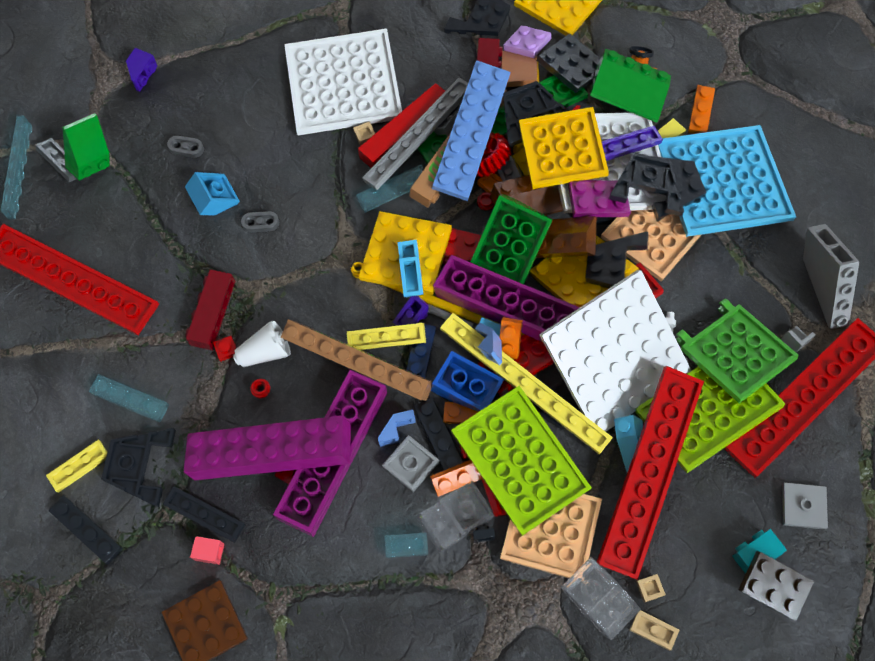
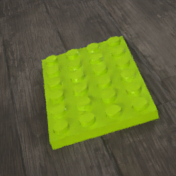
(719, 419)
(521, 460)

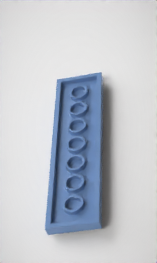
(471, 131)

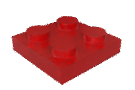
(462, 245)

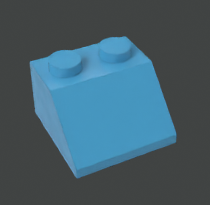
(211, 193)

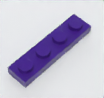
(631, 142)

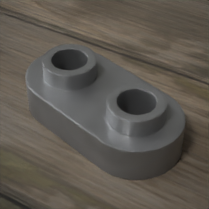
(186, 147)
(261, 221)

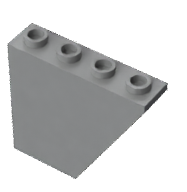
(832, 274)

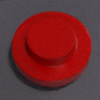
(484, 201)

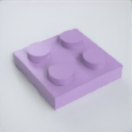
(527, 41)

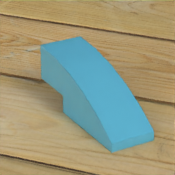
(410, 268)

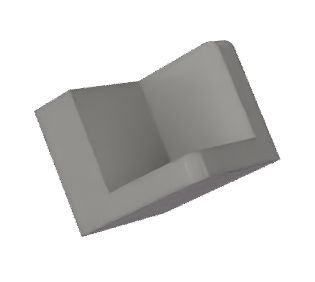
(796, 338)

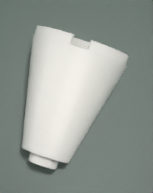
(262, 346)

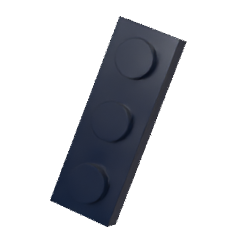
(421, 353)

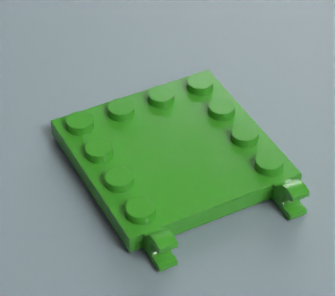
(737, 351)

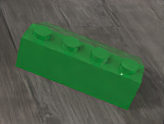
(630, 85)
(511, 239)

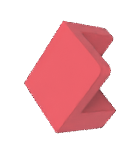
(207, 550)

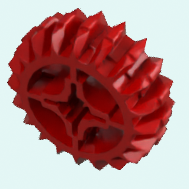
(495, 155)

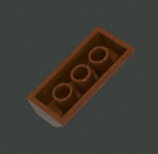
(544, 200)
(570, 238)

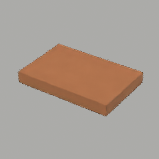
(522, 69)

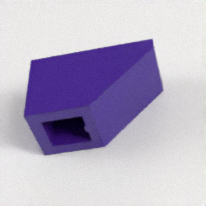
(140, 67)

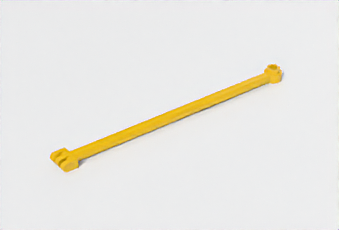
(435, 301)

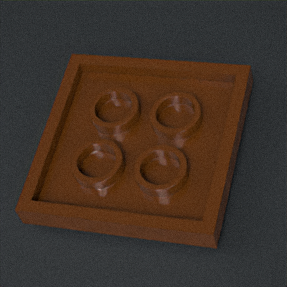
(205, 624)

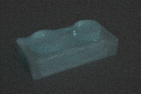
(406, 545)

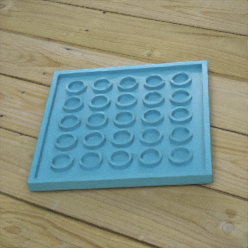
(737, 177)

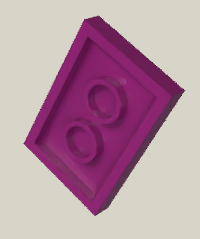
(592, 199)

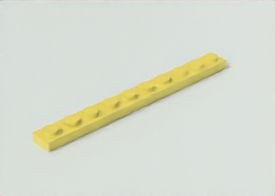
(534, 389)

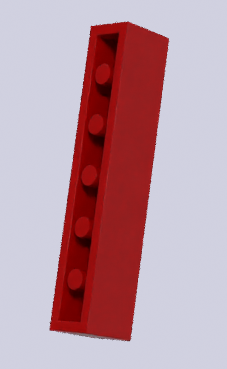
(385, 138)

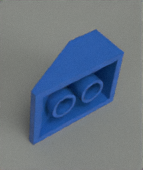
(466, 383)

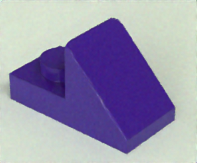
(412, 312)

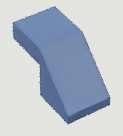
(491, 345)
(389, 434)

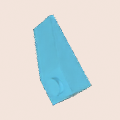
(628, 433)

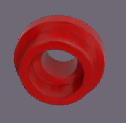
(258, 383)

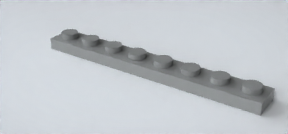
(416, 135)

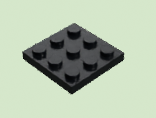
(570, 62)

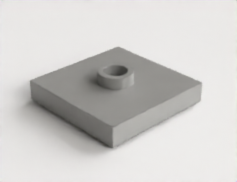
(410, 463)
(804, 506)

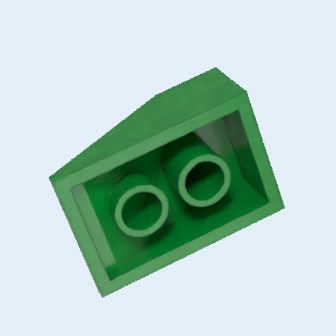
(85, 147)

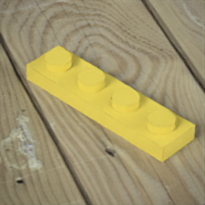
(387, 336)

